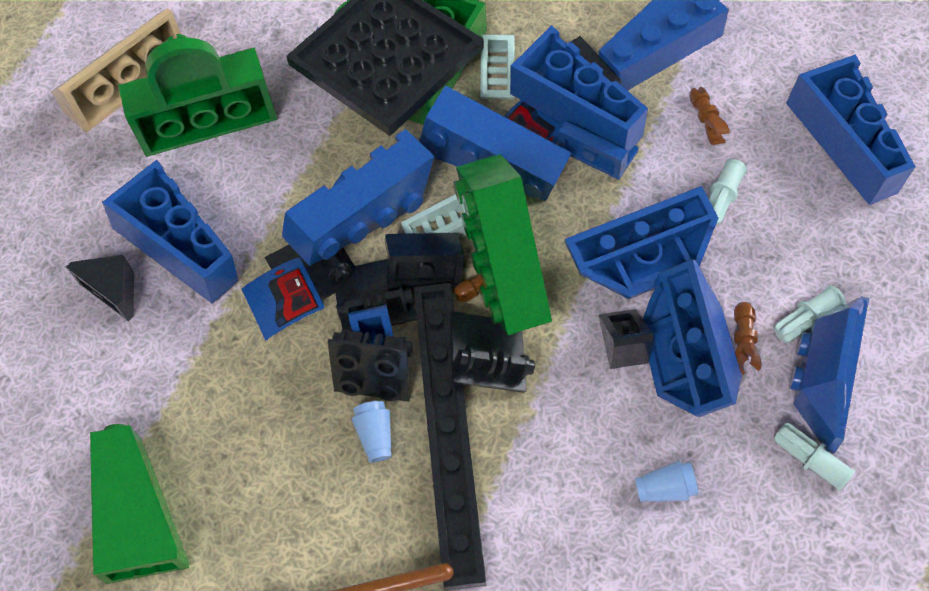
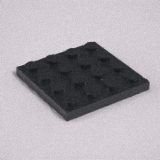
(385, 57)

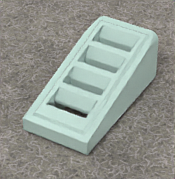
(496, 44)
(438, 212)

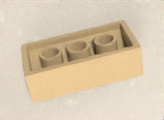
(94, 90)

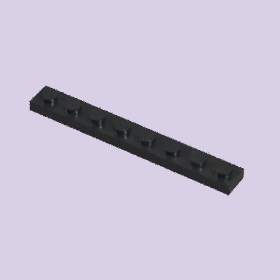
(448, 442)

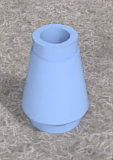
(374, 430)
(668, 483)

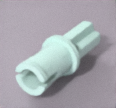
(725, 189)
(807, 312)
(814, 456)

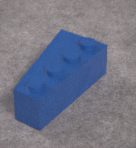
(662, 36)
(570, 89)
(852, 128)
(466, 131)
(360, 200)
(170, 231)

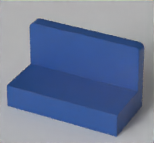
(595, 150)

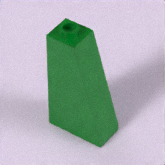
(129, 513)

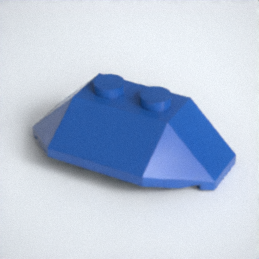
(640, 245)
(691, 345)
(829, 371)

